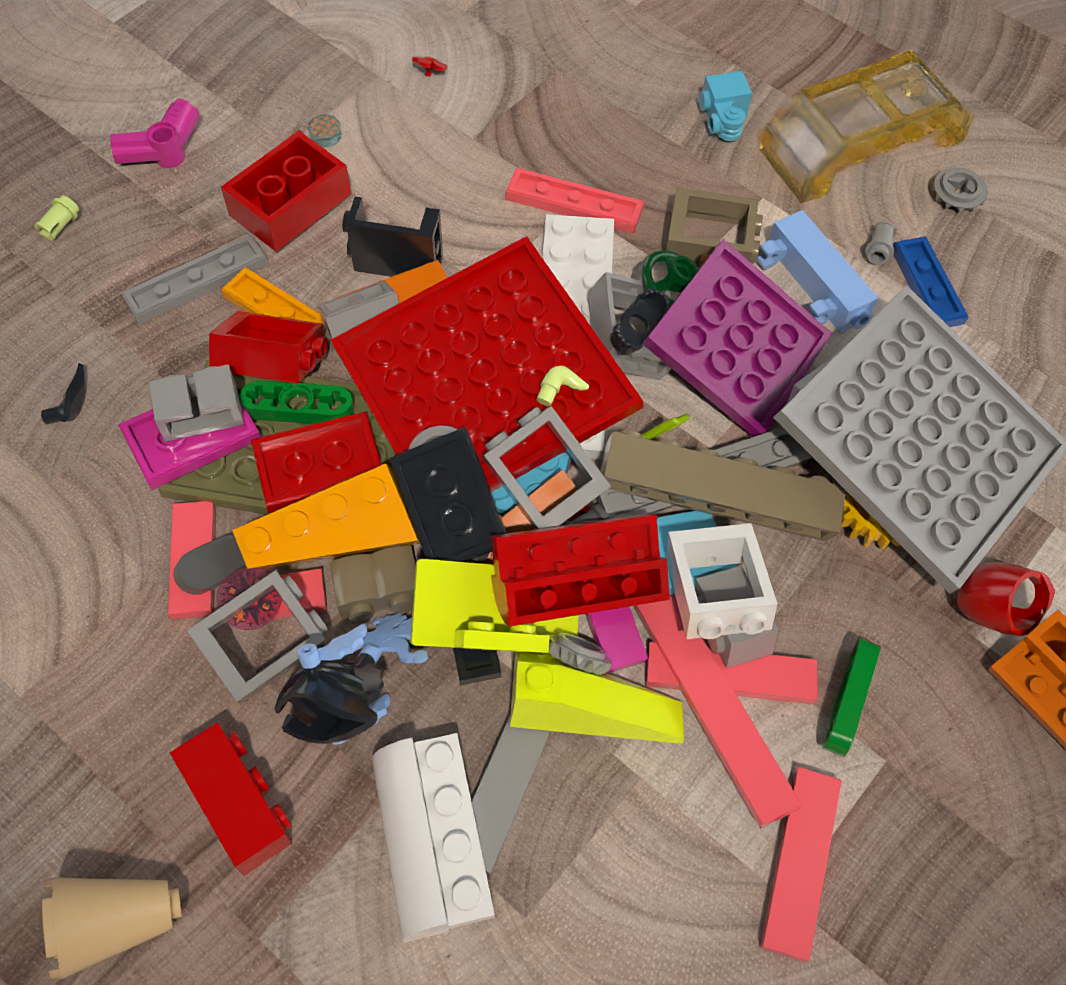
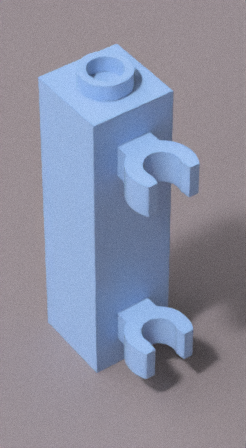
(821, 272)

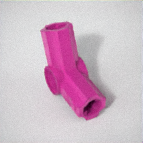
(161, 141)

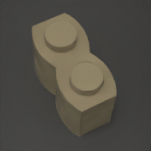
(374, 582)

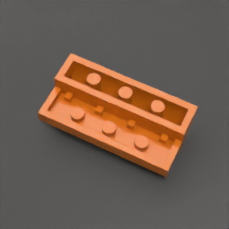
(1037, 674)

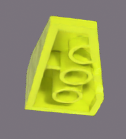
(570, 700)

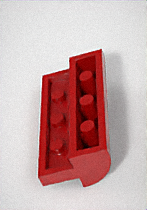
(578, 569)

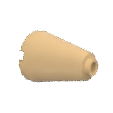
(102, 918)

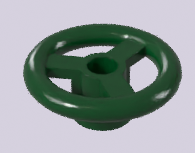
(678, 271)

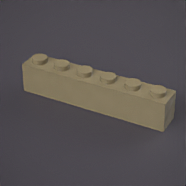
(723, 485)

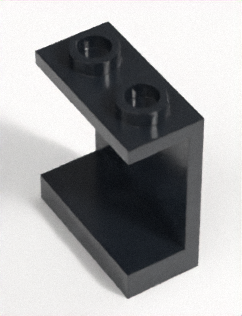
(391, 248)

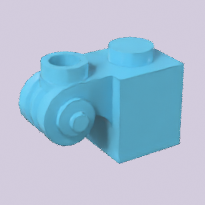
(726, 104)

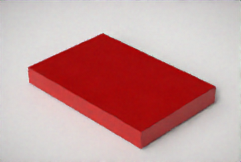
(313, 458)

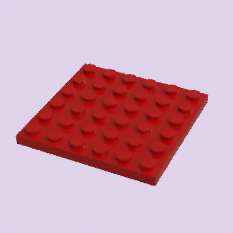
(477, 360)

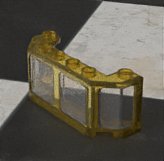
(860, 117)

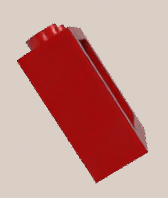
(267, 346)

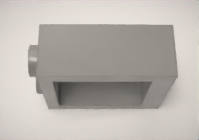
(616, 291)
(530, 424)
(219, 659)

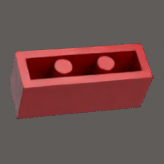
(232, 797)

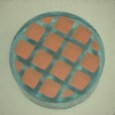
(325, 130)

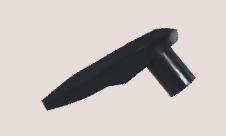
(71, 400)

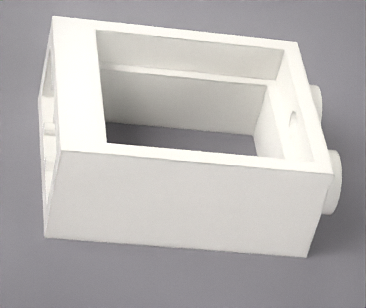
(713, 548)

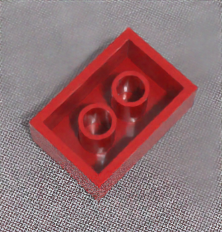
(286, 190)

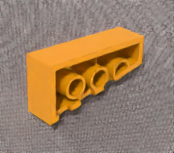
(335, 523)

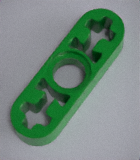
(286, 391)
(851, 697)

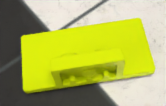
(459, 610)

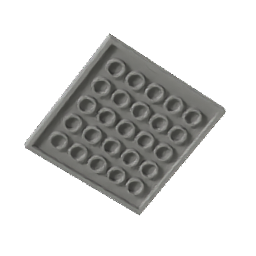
(924, 437)

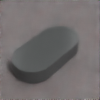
(208, 565)

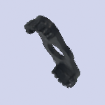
(649, 310)

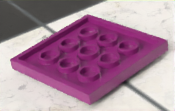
(738, 339)

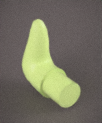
(554, 379)

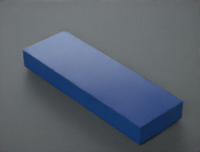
(929, 279)

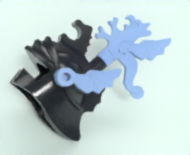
(340, 691)

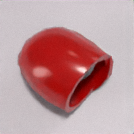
(990, 592)

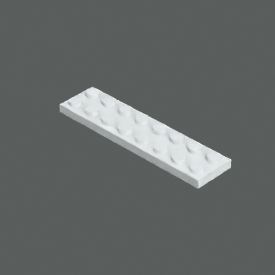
(579, 255)

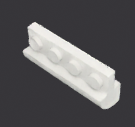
(431, 837)

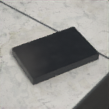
(448, 498)

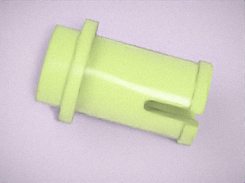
(57, 217)

